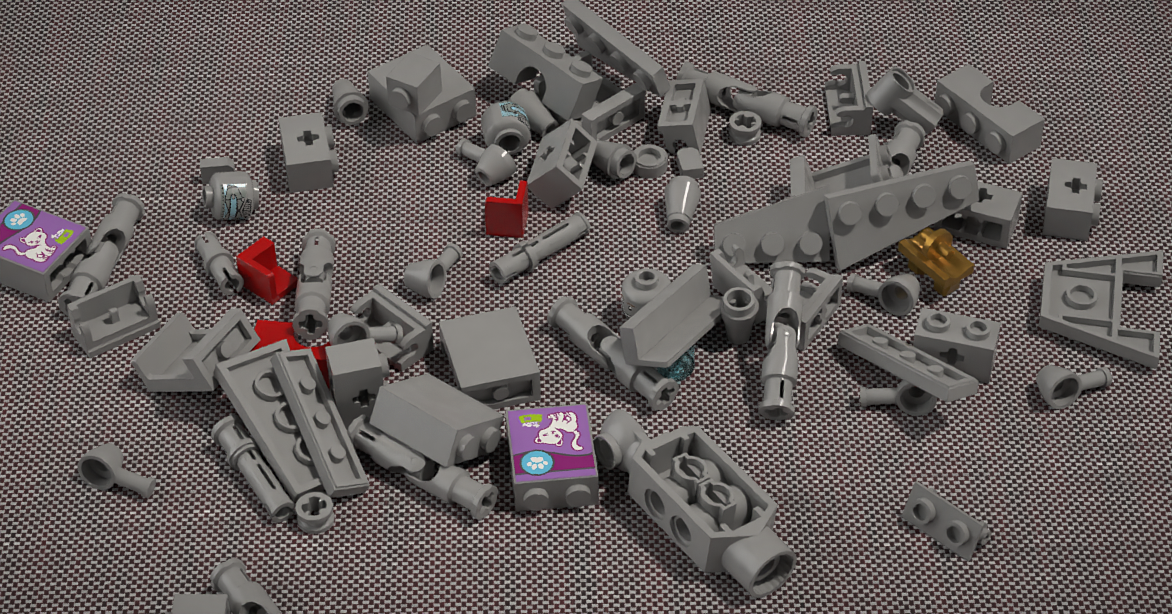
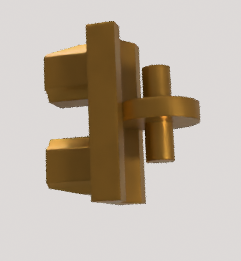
(933, 255)

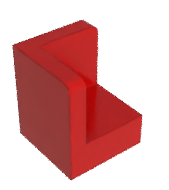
(506, 215)
(261, 272)

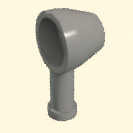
(493, 162)
(429, 275)
(896, 295)
(348, 328)
(1062, 387)
(908, 398)
(103, 468)

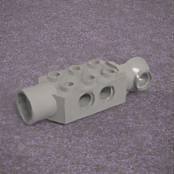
(700, 500)

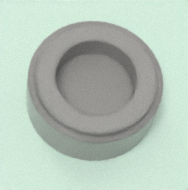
(651, 161)

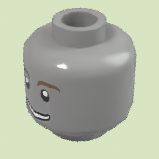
(641, 288)

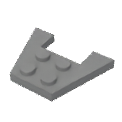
(1085, 302)

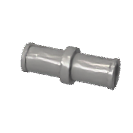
(218, 263)

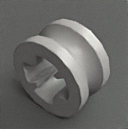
(744, 128)
(318, 523)

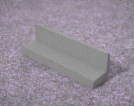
(671, 320)

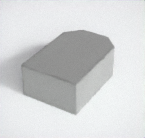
(690, 163)
(213, 165)

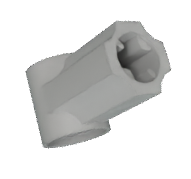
(898, 95)

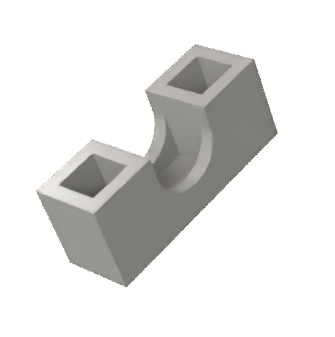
(569, 82)
(1004, 130)

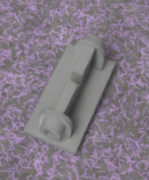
(944, 521)

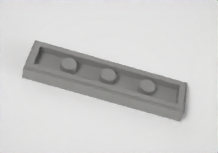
(908, 362)
(320, 423)

